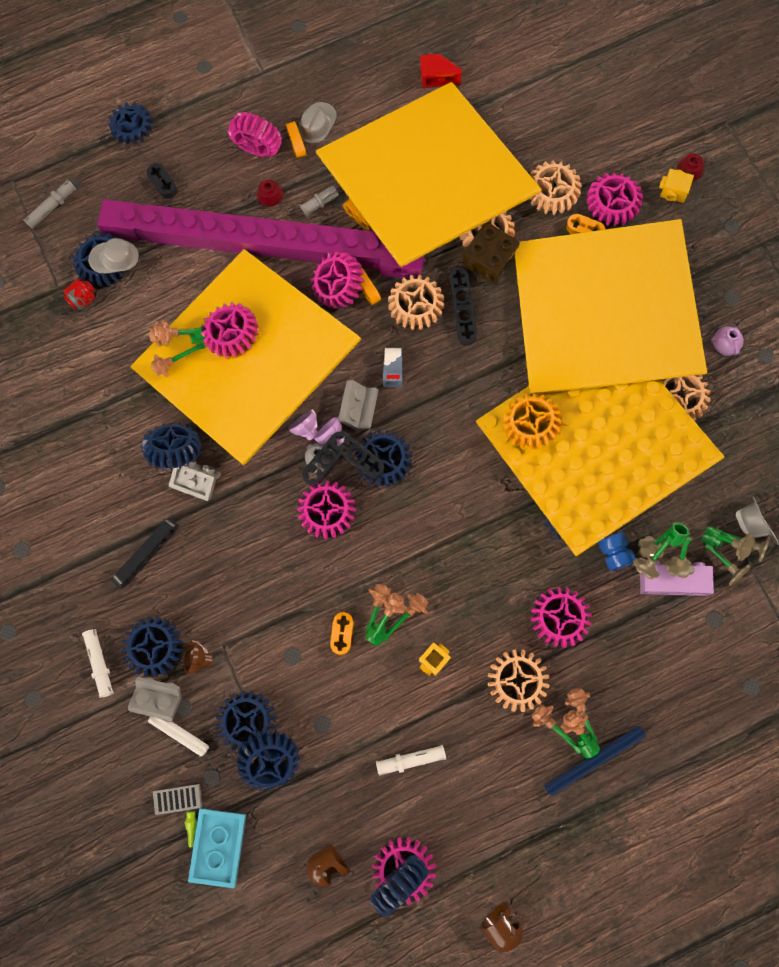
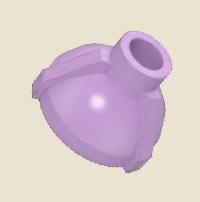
(725, 343)
(305, 425)
(328, 430)

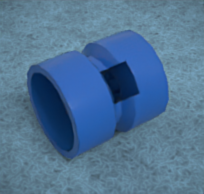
(616, 549)

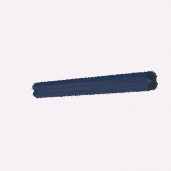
(590, 764)

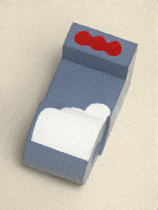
(392, 368)

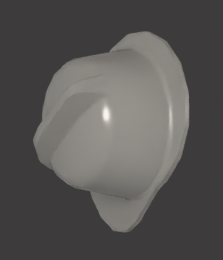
(317, 122)
(113, 256)
(752, 521)

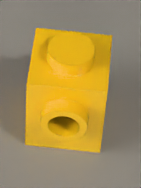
(676, 185)
(434, 659)

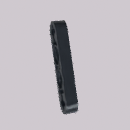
(460, 306)
(145, 553)

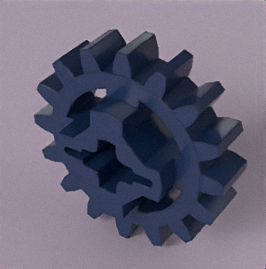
(130, 123)

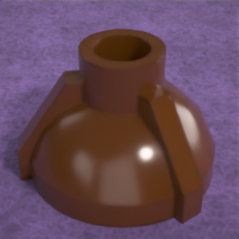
(196, 658)

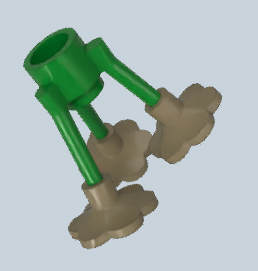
(716, 537)
(653, 550)

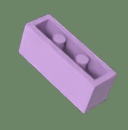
(696, 584)

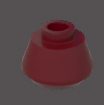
(693, 165)
(269, 193)

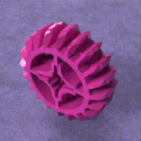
(254, 134)
(608, 189)
(342, 285)
(231, 337)
(316, 509)
(565, 598)
(396, 854)

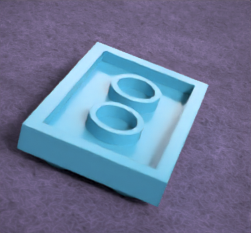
(217, 848)

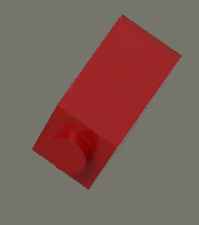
(438, 71)

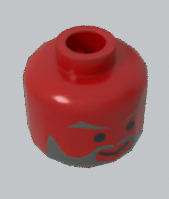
(79, 294)

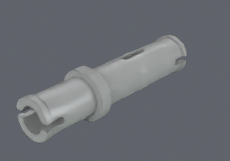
(46, 207)

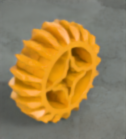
(549, 415)

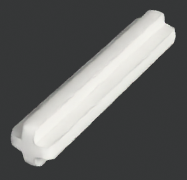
(180, 735)

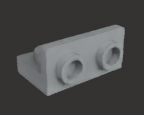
(358, 405)
(195, 480)
(155, 698)

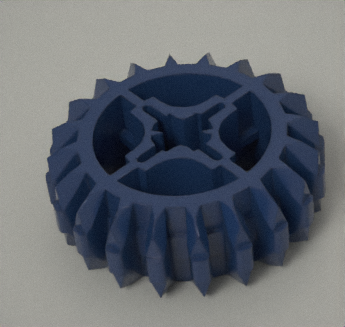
(82, 264)
(372, 445)
(171, 446)
(150, 638)
(238, 729)
(271, 748)
(399, 886)

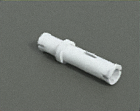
(100, 672)
(410, 760)

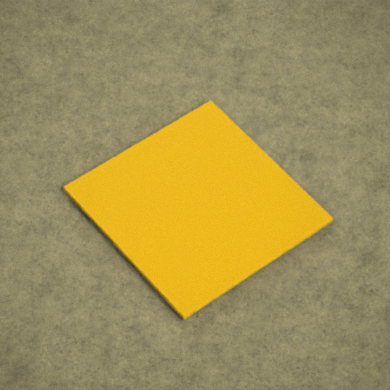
(427, 173)
(608, 308)
(252, 395)
(611, 460)

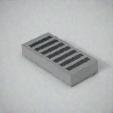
(177, 799)

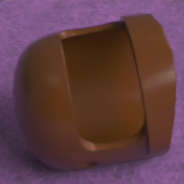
(324, 864)
(501, 932)

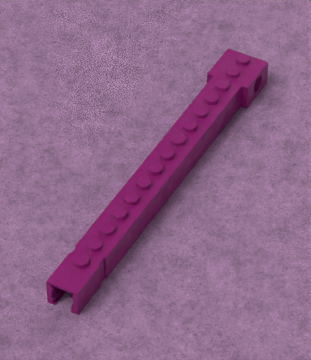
(253, 234)

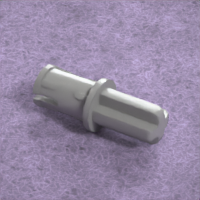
(319, 200)

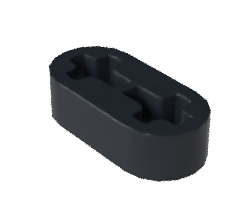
(165, 178)

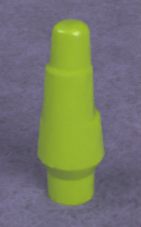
(191, 824)

